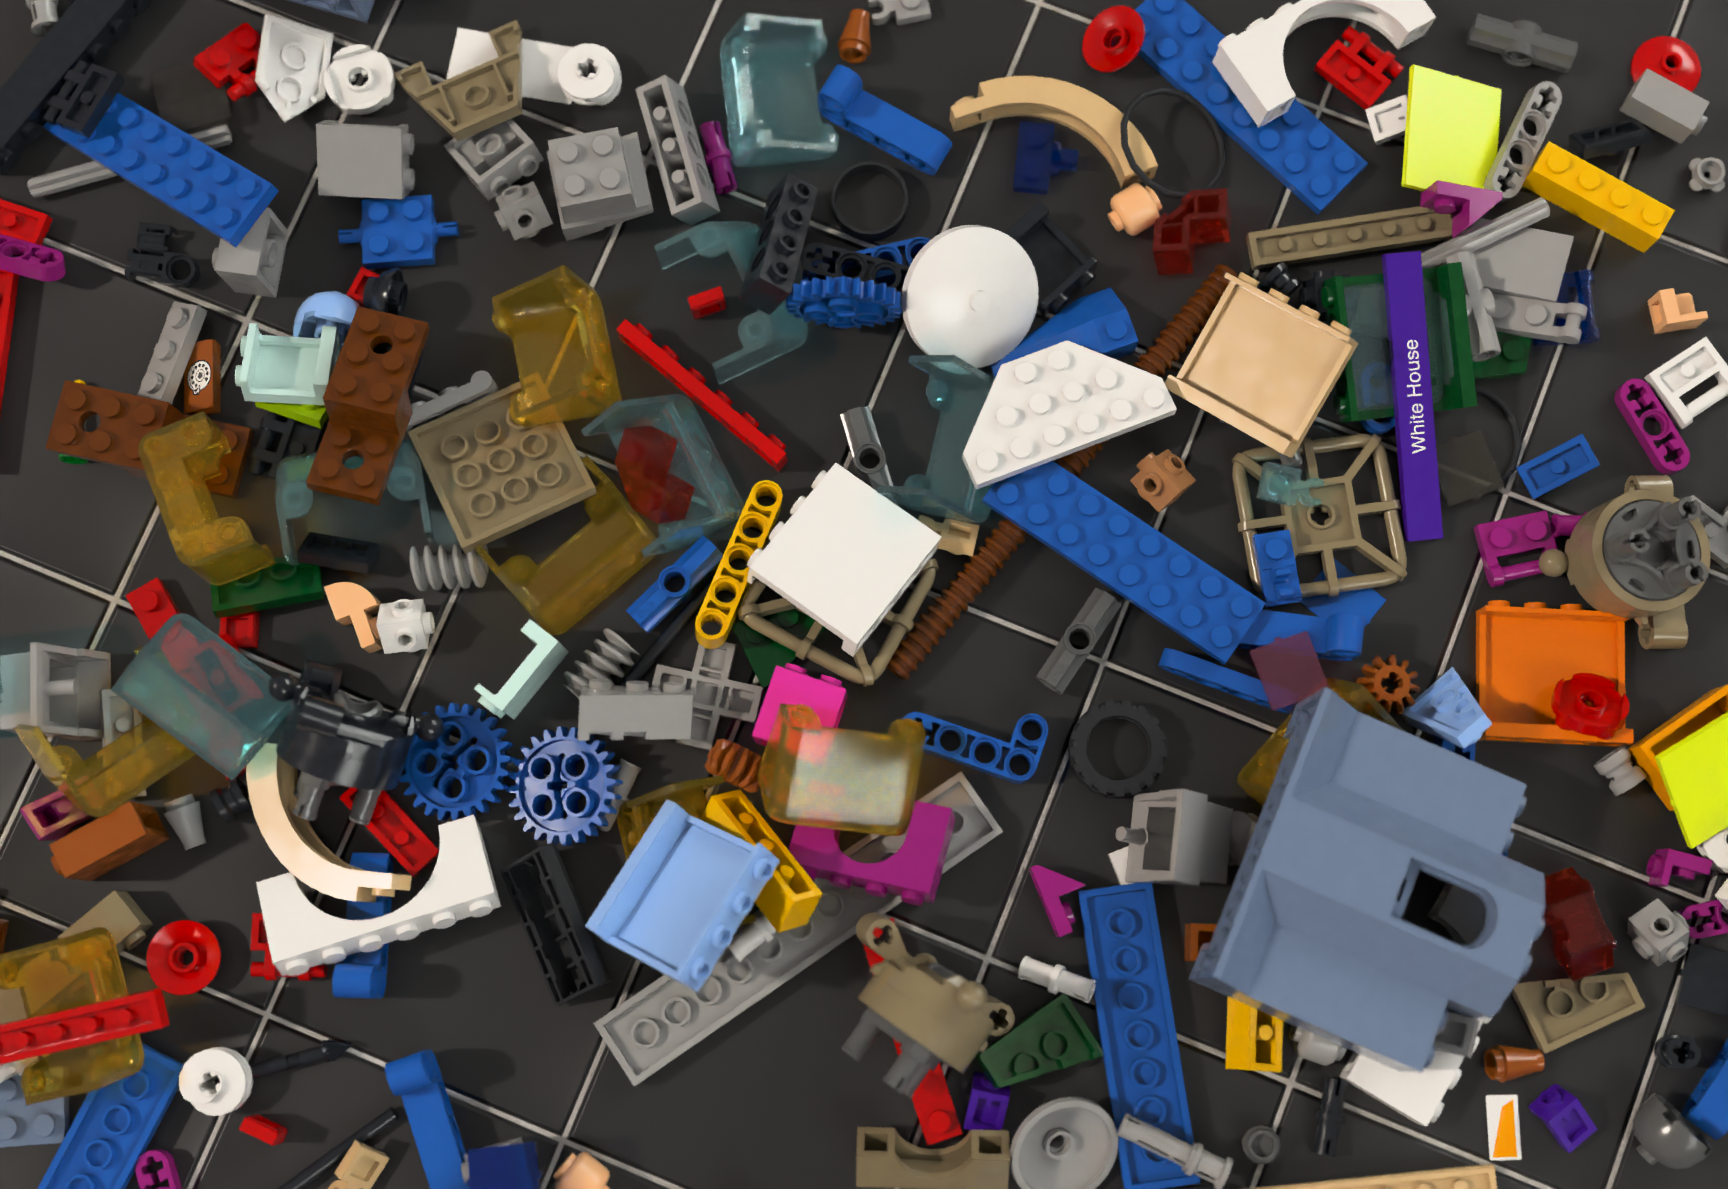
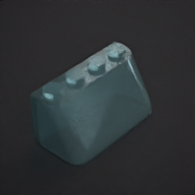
(203, 694)

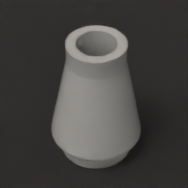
(186, 820)

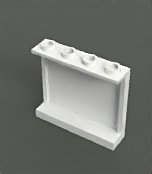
(844, 555)

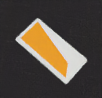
(1503, 1127)

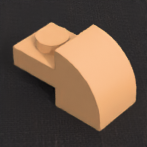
(356, 605)

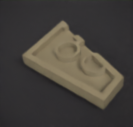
(1566, 1010)

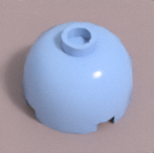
(325, 309)

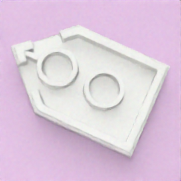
(292, 65)

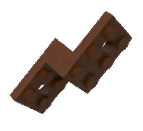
(368, 405)
(122, 426)

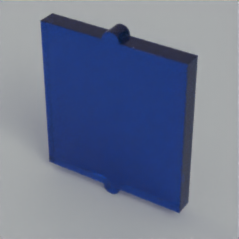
(504, 1167)

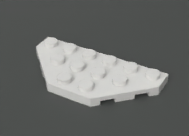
(1057, 406)

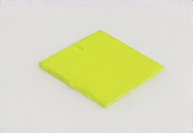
(1449, 130)
(1698, 780)

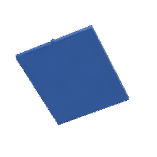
(1358, 602)

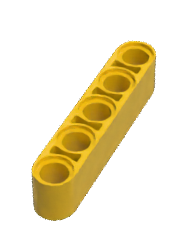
(738, 547)

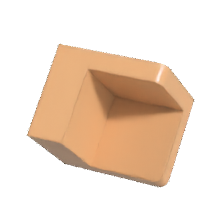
(1674, 312)

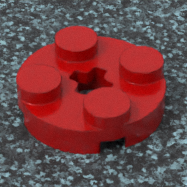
(1573, 714)

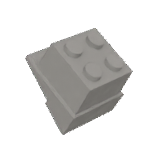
(598, 180)
(55, 690)
(1177, 839)

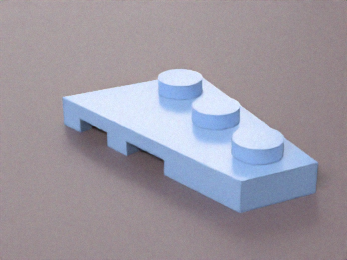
(1448, 711)

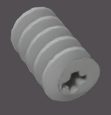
(447, 568)
(602, 663)

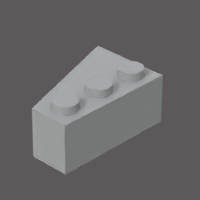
(635, 710)

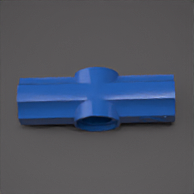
(691, 566)

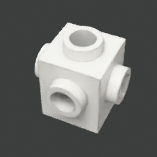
(404, 626)

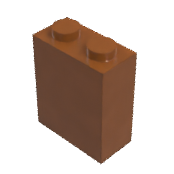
(108, 842)

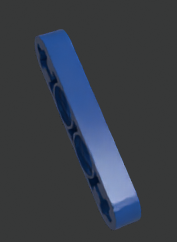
(1216, 677)

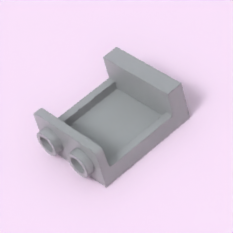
(364, 160)

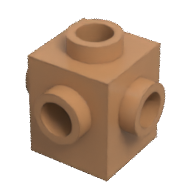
(1162, 479)

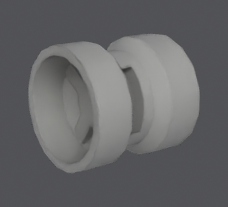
(1619, 769)

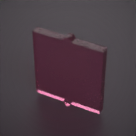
(1288, 670)

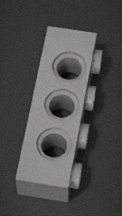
(677, 150)

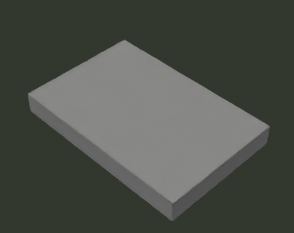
(1524, 263)

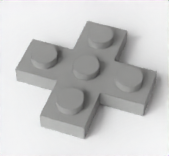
(712, 693)

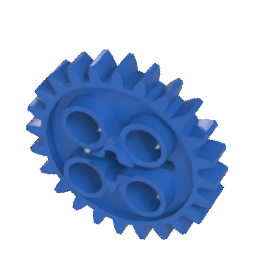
(844, 302)
(477, 785)
(534, 788)

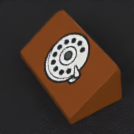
(203, 379)

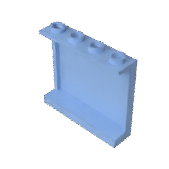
(682, 895)

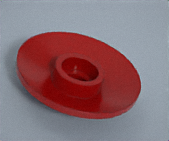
(1112, 27)
(1657, 50)
(166, 954)

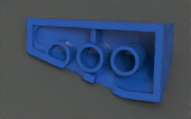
(1091, 321)

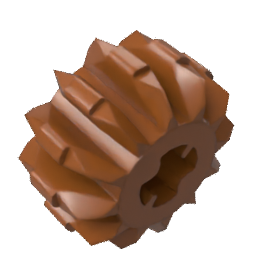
(1388, 669)
(735, 763)

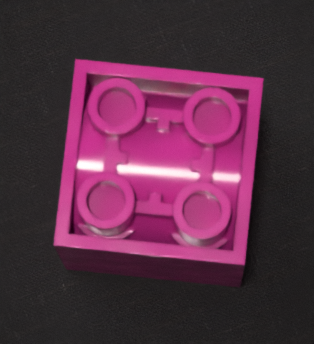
(794, 687)

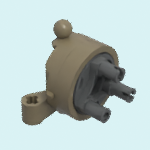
(1639, 559)
(922, 1008)

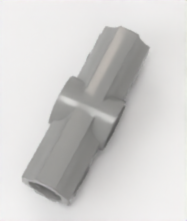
(1480, 308)

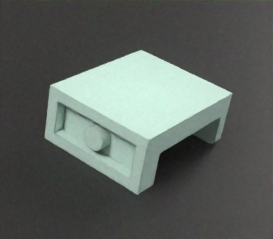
(287, 367)
(529, 675)

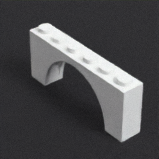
(1254, 58)
(307, 937)
(1420, 1093)

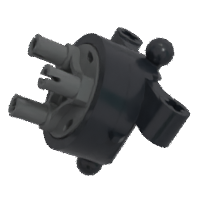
(343, 740)

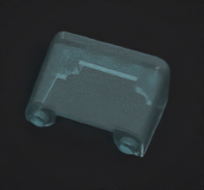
(774, 91)

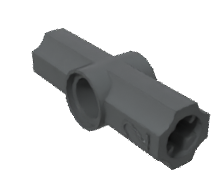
(1522, 43)
(864, 441)
(1090, 622)

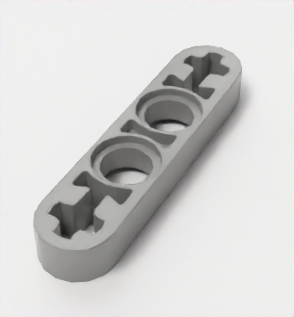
(1525, 143)

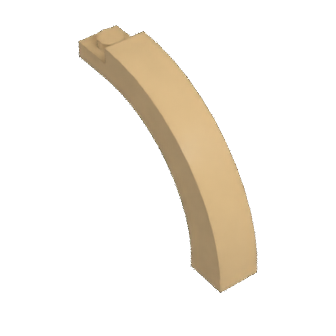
(1063, 104)
(295, 842)

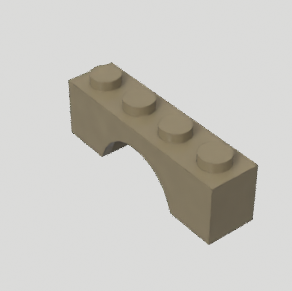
(892, 1162)

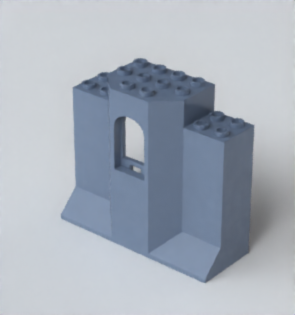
(1315, 903)

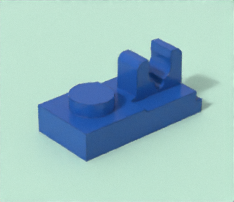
(1557, 466)
(1276, 568)

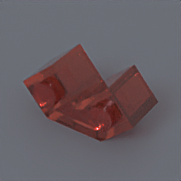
(1198, 220)
(644, 471)
(1577, 927)

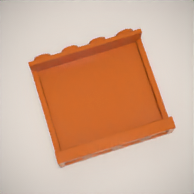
(1527, 653)

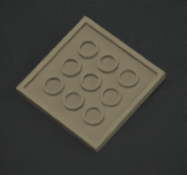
(497, 472)

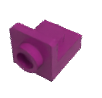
(1682, 866)

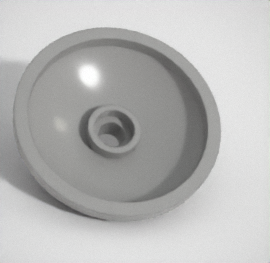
(1076, 1158)

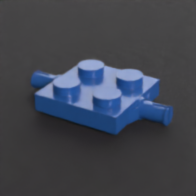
(398, 232)

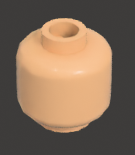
(1134, 209)
(581, 1173)

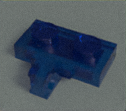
(1039, 158)

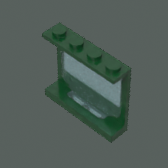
(1366, 381)

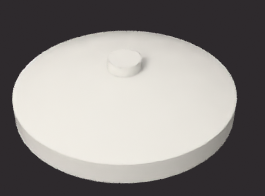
(970, 295)

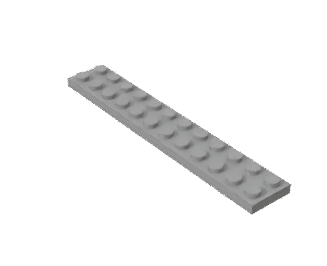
(673, 1018)

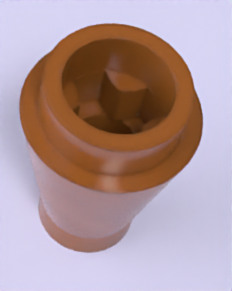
(855, 39)
(1512, 1062)

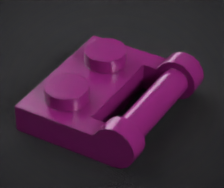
(1510, 538)

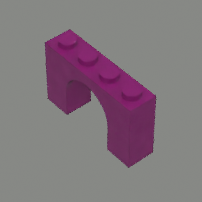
(909, 873)

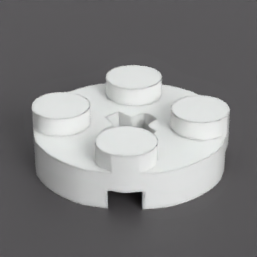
(365, 98)

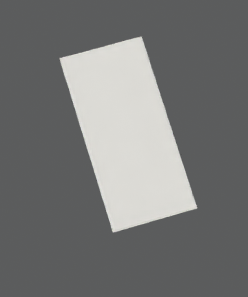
(539, 63)

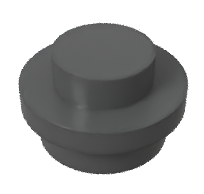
(1261, 1144)

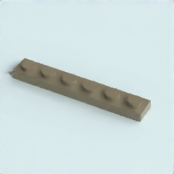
(1347, 236)

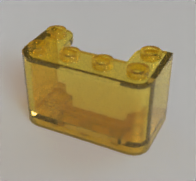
(177, 465)

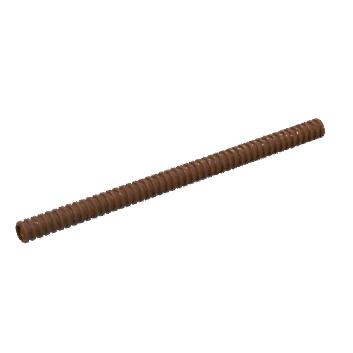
(1008, 536)

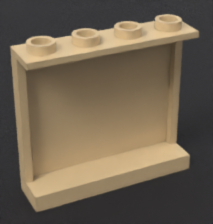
(1264, 364)

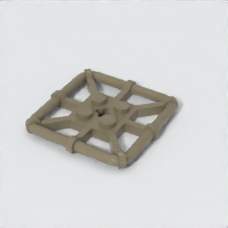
(1337, 499)
(804, 648)

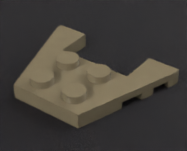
(477, 96)

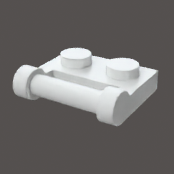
(1685, 373)

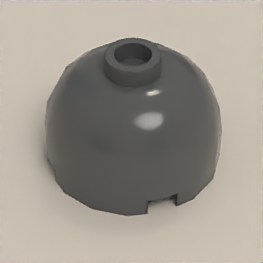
(1667, 1135)

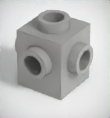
(522, 211)
(1659, 933)

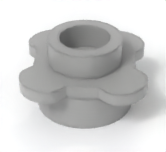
(1713, 167)

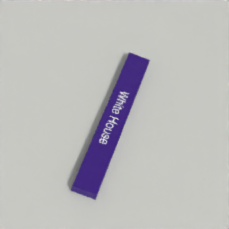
(1412, 396)

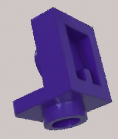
(986, 1104)
(1563, 1117)

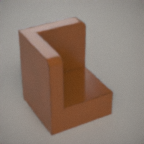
(1195, 936)

